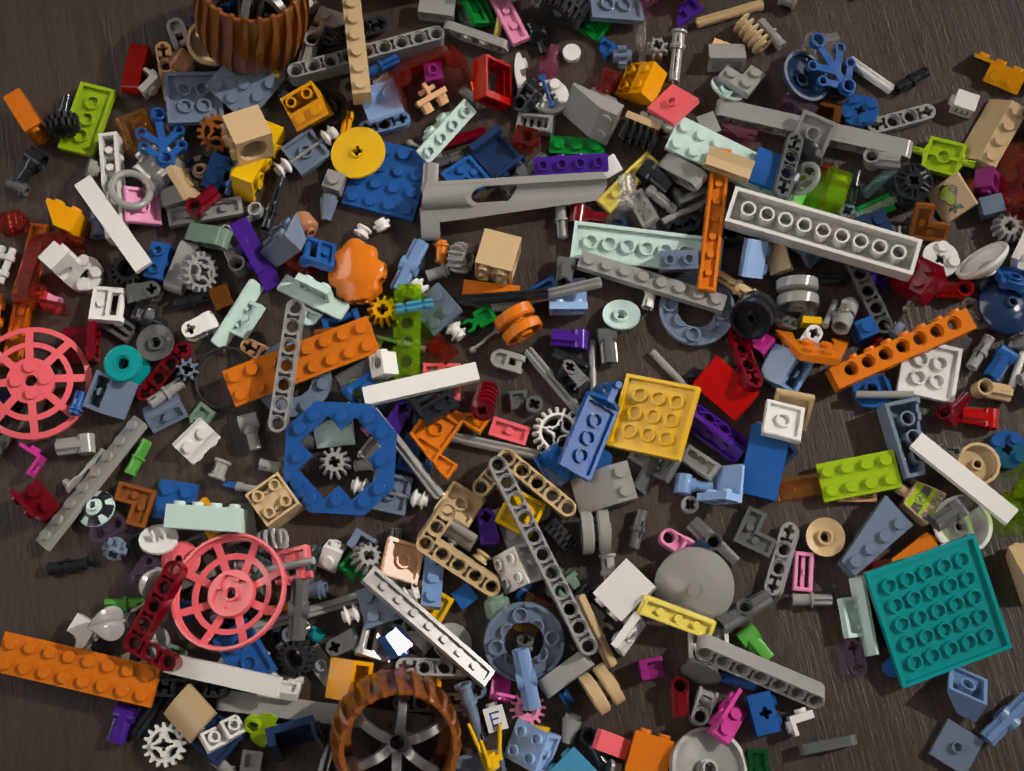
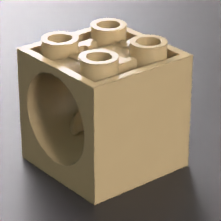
(247, 135)
(497, 257)
(274, 501)

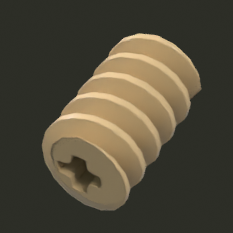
(751, 35)

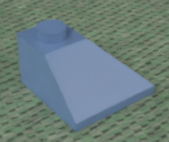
(967, 693)

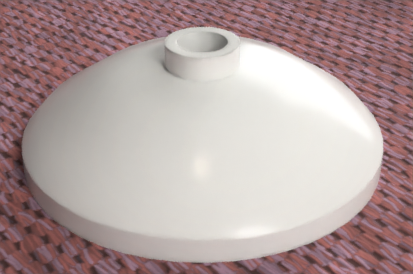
(983, 261)
(977, 522)

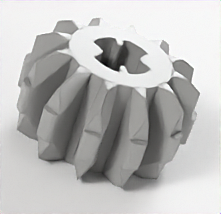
(1003, 233)
(460, 257)
(330, 469)
(274, 537)
(362, 551)

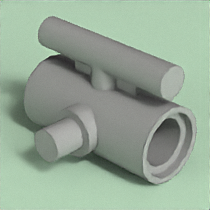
(842, 316)
(460, 536)

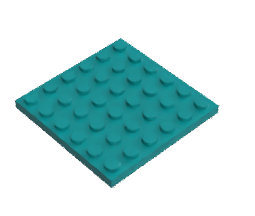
(937, 610)

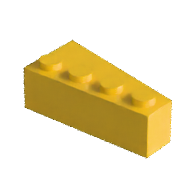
(250, 176)

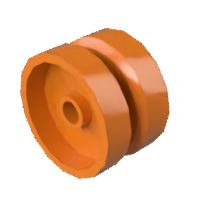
(518, 323)

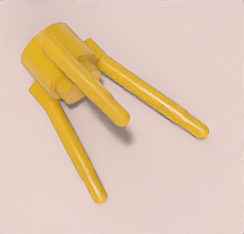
(488, 758)

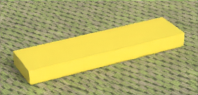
(608, 200)
(676, 616)

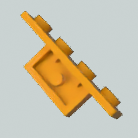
(1002, 75)

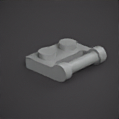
(377, 651)

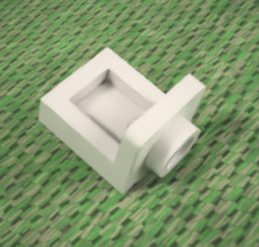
(151, 84)
(331, 555)
(800, 715)

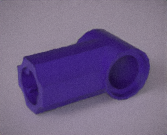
(575, 340)
(124, 716)

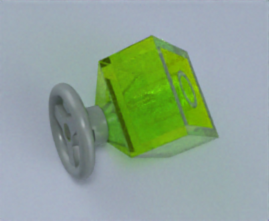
(823, 190)

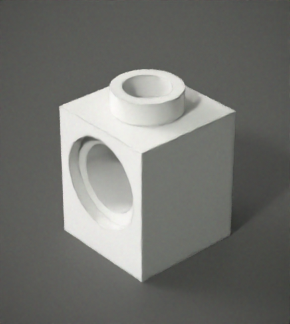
(383, 364)

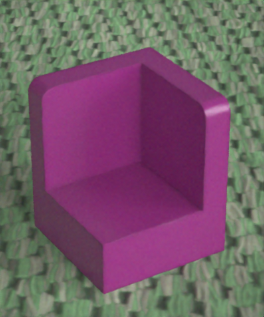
(650, 668)

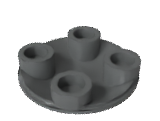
(701, 673)

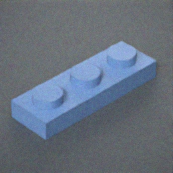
(431, 584)

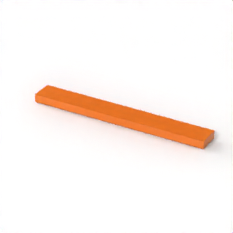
(712, 232)
(21, 316)

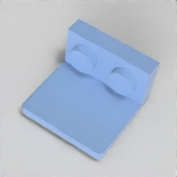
(384, 102)
(570, 305)
(726, 486)
(531, 746)

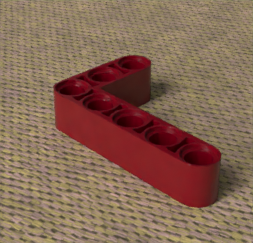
(155, 619)

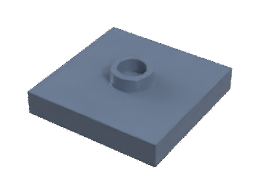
(955, 746)

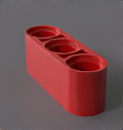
(133, 74)

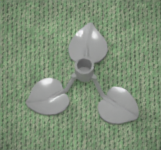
(112, 622)

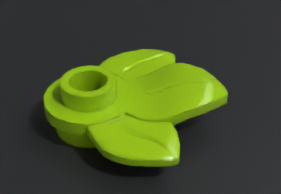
(257, 730)

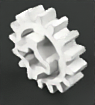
(165, 752)

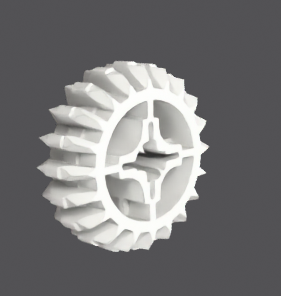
(549, 430)

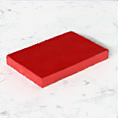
(724, 388)

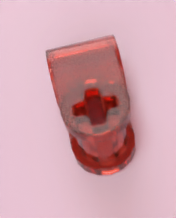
(608, 80)

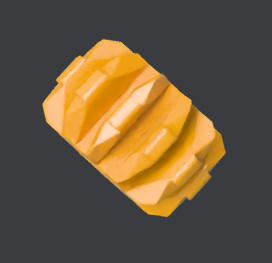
(378, 307)

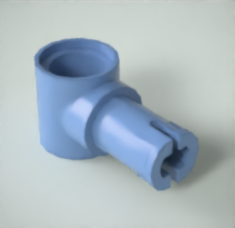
(685, 484)

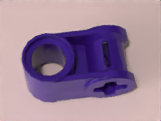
(398, 419)
(488, 531)

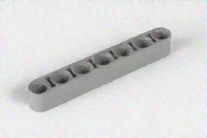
(284, 356)
(760, 671)

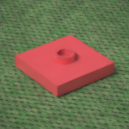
(673, 105)

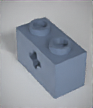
(678, 261)

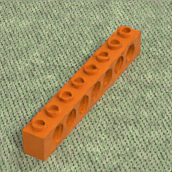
(962, 324)

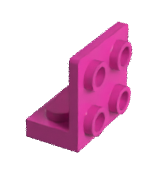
(727, 719)

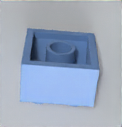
(753, 258)

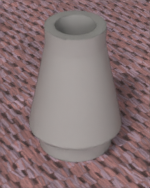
(570, 727)

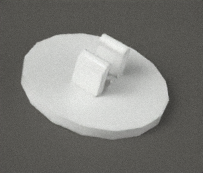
(158, 539)

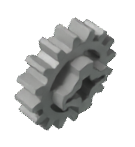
(198, 271)

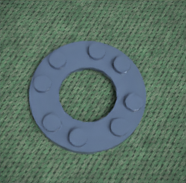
(694, 335)
(317, 391)
(517, 613)

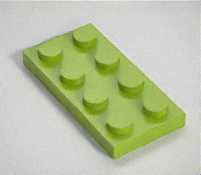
(93, 109)
(858, 476)

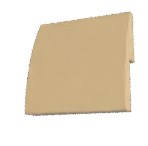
(190, 713)

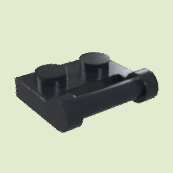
(435, 409)

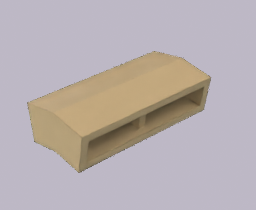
(728, 164)
(778, 260)

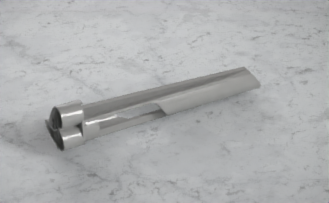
(453, 201)

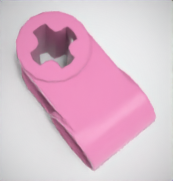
(678, 540)

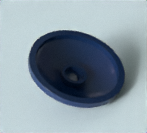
(799, 80)
(998, 312)

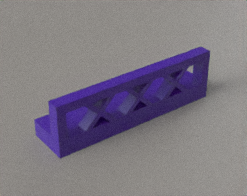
(712, 436)

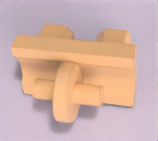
(439, 95)

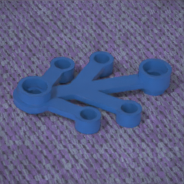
(833, 66)
(163, 158)

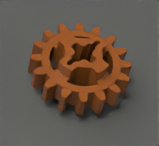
(211, 125)

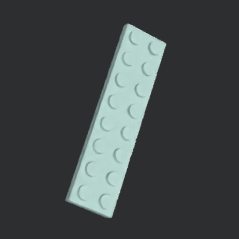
(693, 140)
(629, 244)

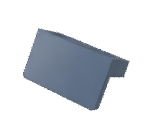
(165, 413)

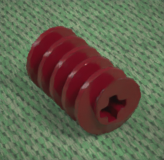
(484, 400)

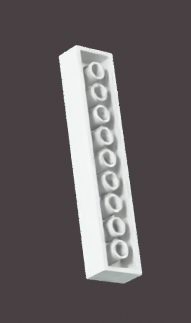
(823, 234)

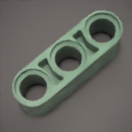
(208, 236)

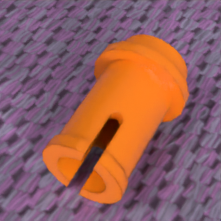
(441, 251)

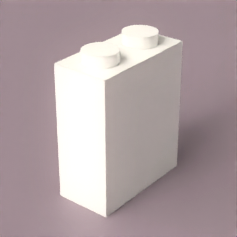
(623, 591)

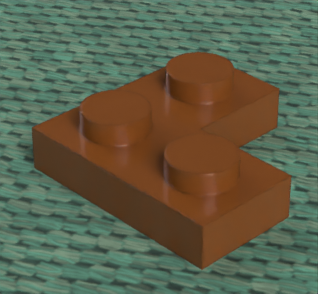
(923, 226)
(141, 502)

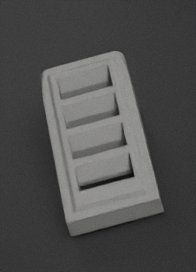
(543, 118)

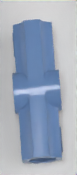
(410, 263)
(526, 678)
(1004, 721)

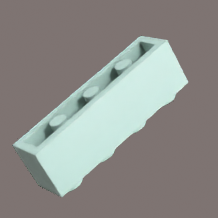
(205, 518)

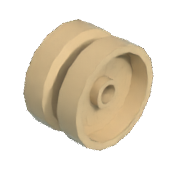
(980, 460)
(604, 687)

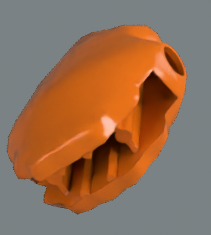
(357, 273)

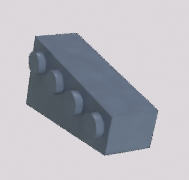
(900, 429)
(877, 533)

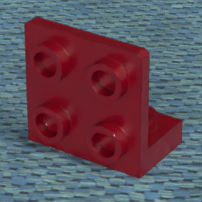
(89, 341)
(36, 501)

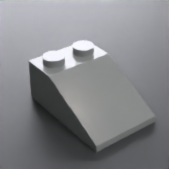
(592, 113)
(608, 488)

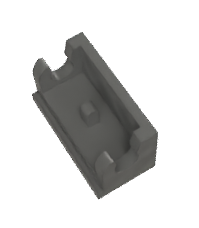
(684, 197)

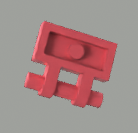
(292, 554)

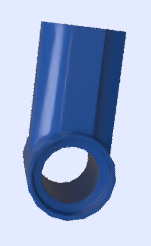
(1002, 360)

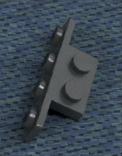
(656, 469)

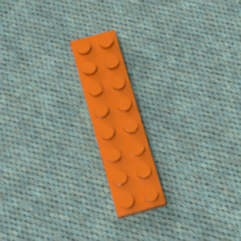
(317, 356)
(79, 669)

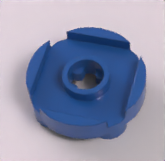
(860, 102)
(1010, 278)
(880, 383)
(1014, 442)

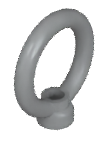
(150, 188)

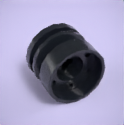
(906, 193)

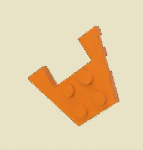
(814, 352)
(437, 437)

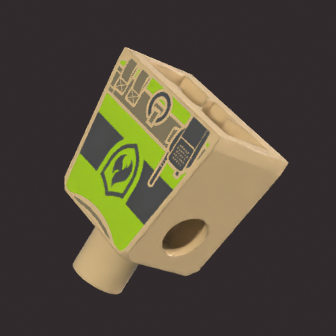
(920, 501)

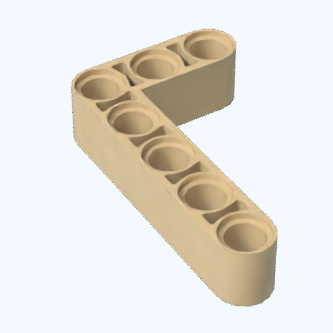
(526, 481)
(453, 554)

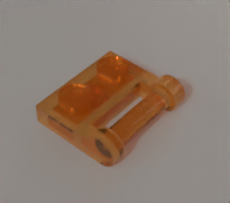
(138, 119)

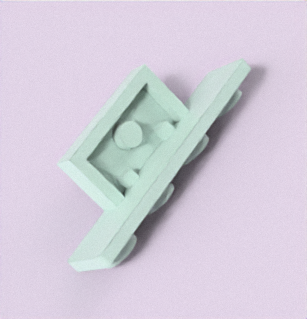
(444, 130)
(313, 294)
(242, 315)
(857, 616)

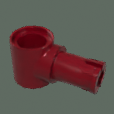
(579, 212)
(951, 412)

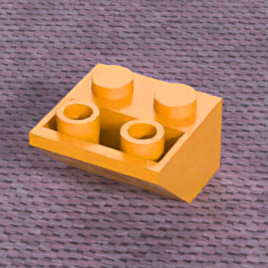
(641, 82)
(306, 106)
(68, 219)
(343, 674)

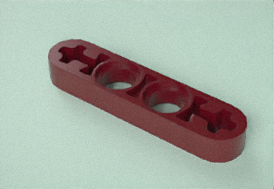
(748, 358)
(161, 369)

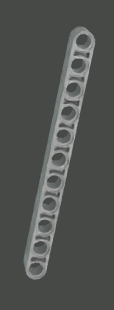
(783, 124)
(542, 565)
(252, 704)

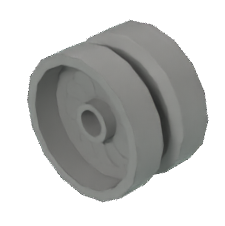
(797, 293)
(595, 532)

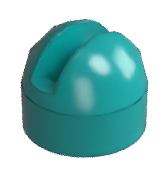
(315, 635)

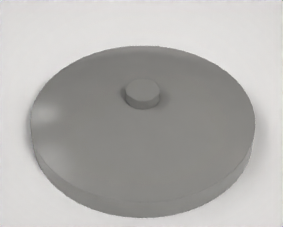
(695, 581)
(703, 752)

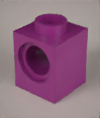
(434, 74)
(986, 181)

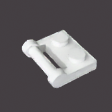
(102, 302)

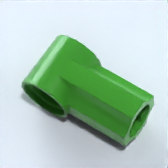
(751, 640)

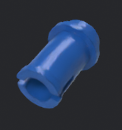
(77, 402)

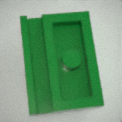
(478, 13)
(594, 30)

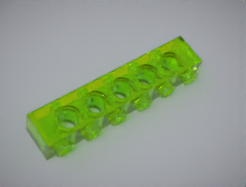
(408, 292)

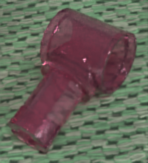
(550, 65)

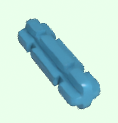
(414, 306)

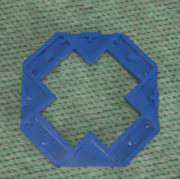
(382, 460)

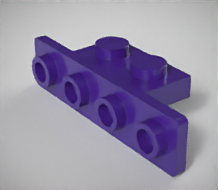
(571, 164)
(251, 248)

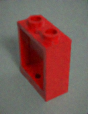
(481, 94)

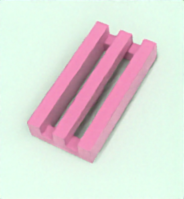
(801, 588)

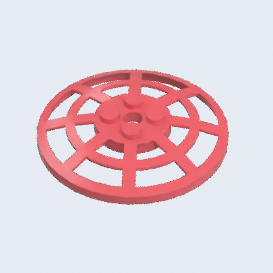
(45, 384)
(222, 585)

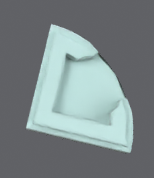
(312, 317)

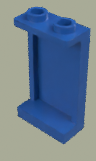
(763, 464)

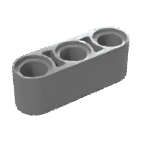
(683, 172)
(173, 282)
(565, 674)

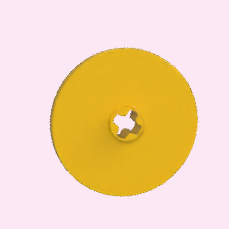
(349, 143)

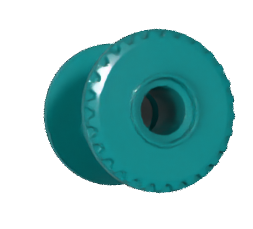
(125, 365)

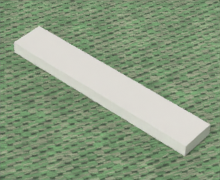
(113, 224)
(421, 384)
(963, 479)
(228, 676)

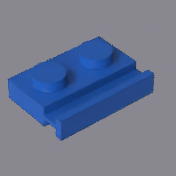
(547, 464)

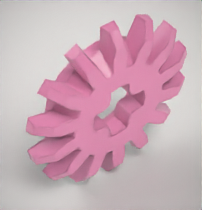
(526, 717)

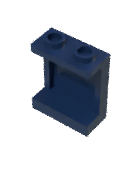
(495, 154)
(294, 733)

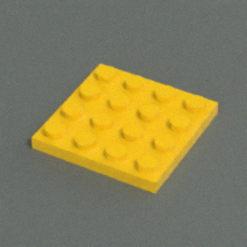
(654, 417)

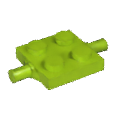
(943, 156)

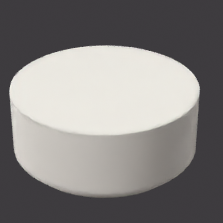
(571, 53)

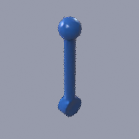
(542, 78)

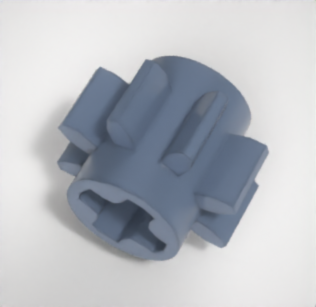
(622, 56)
(190, 374)
(114, 548)

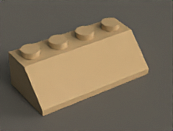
(993, 132)

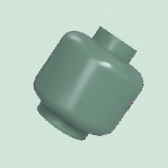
(494, 604)

